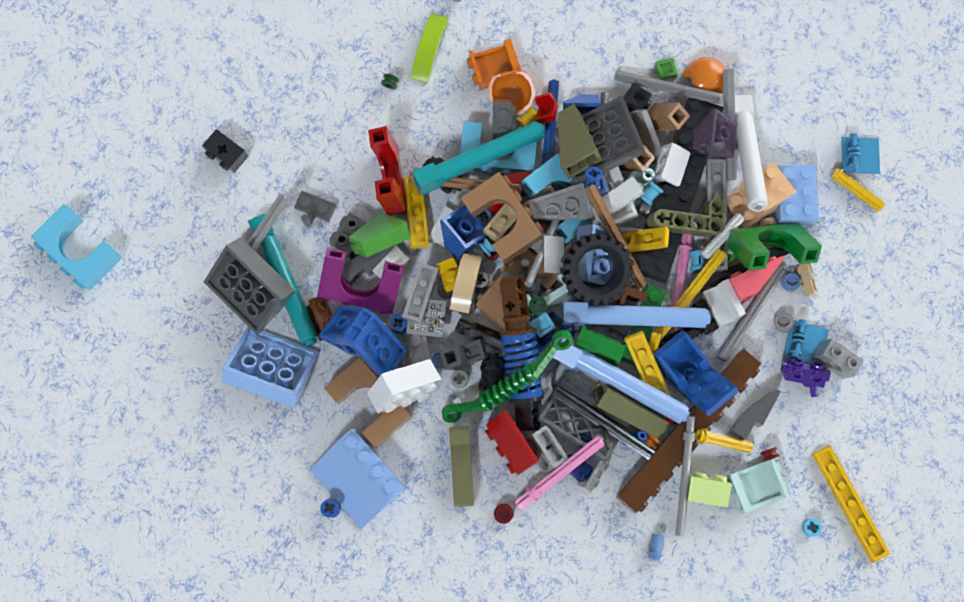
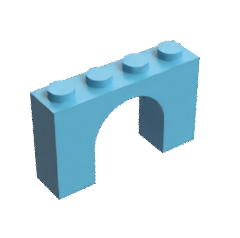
(520, 161)
(552, 174)
(52, 238)

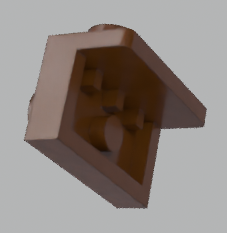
(633, 293)
(319, 313)

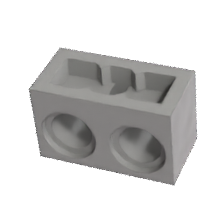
(546, 449)

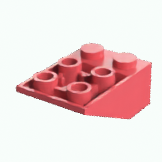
(750, 282)

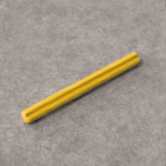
(696, 285)

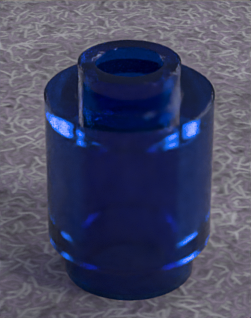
(582, 472)

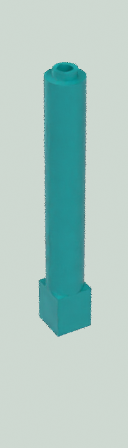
(432, 176)
(295, 307)

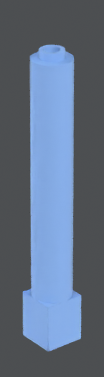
(583, 313)
(623, 382)

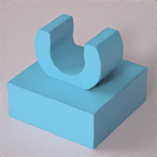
(542, 323)

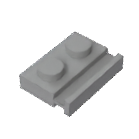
(417, 349)

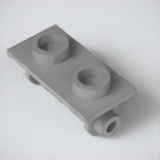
(597, 468)

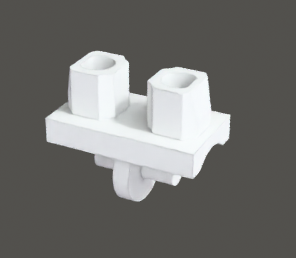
(394, 256)

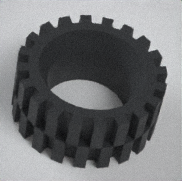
(618, 279)

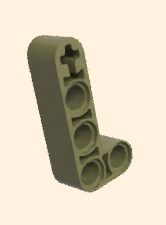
(686, 220)
(461, 466)

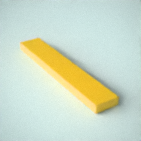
(850, 504)

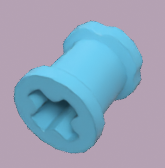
(651, 192)
(698, 261)

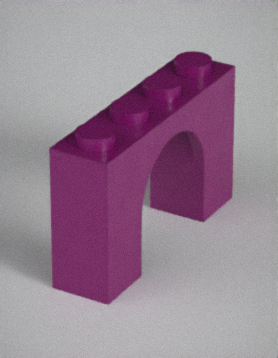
(335, 288)

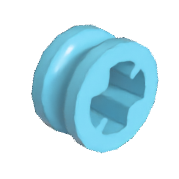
(487, 247)
(814, 522)

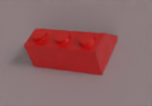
(511, 443)

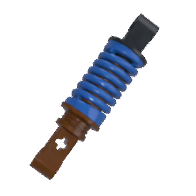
(521, 349)

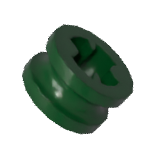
(390, 81)
(531, 307)

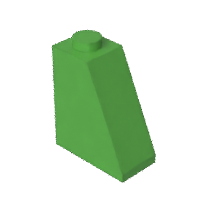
(378, 235)

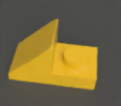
(448, 270)

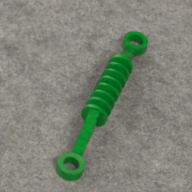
(533, 371)

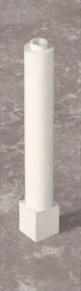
(749, 154)

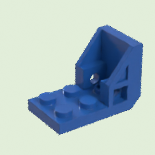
(364, 335)
(692, 375)

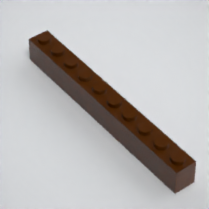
(670, 452)

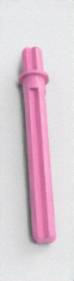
(681, 268)
(560, 472)

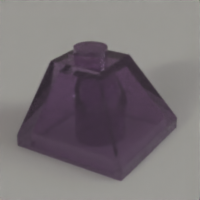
(715, 135)

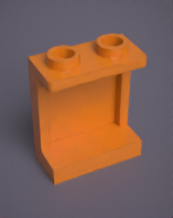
(491, 62)

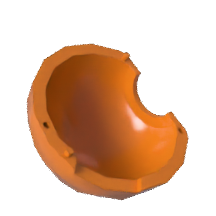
(705, 74)
(515, 86)

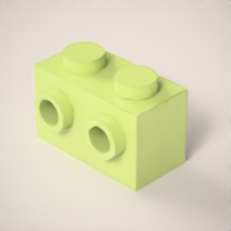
(709, 490)

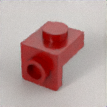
(546, 108)

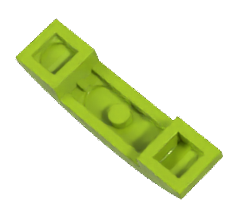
(428, 47)

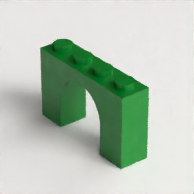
(750, 244)

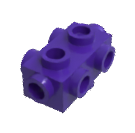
(810, 375)

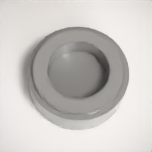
(784, 322)

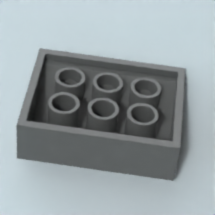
(248, 285)

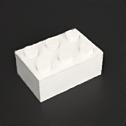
(403, 386)

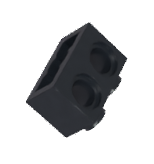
(636, 91)

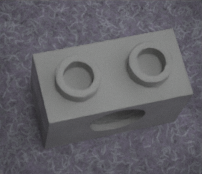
(837, 358)

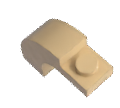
(466, 282)

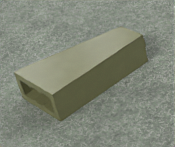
(575, 143)
(629, 410)

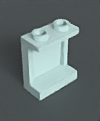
(553, 298)
(758, 486)

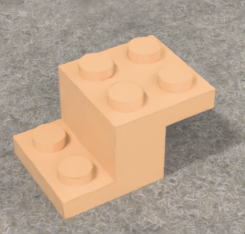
(777, 191)

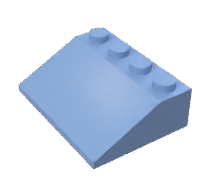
(270, 367)
(357, 478)

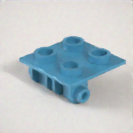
(860, 155)
(804, 341)

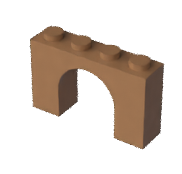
(663, 117)
(497, 191)
(491, 302)
(360, 376)

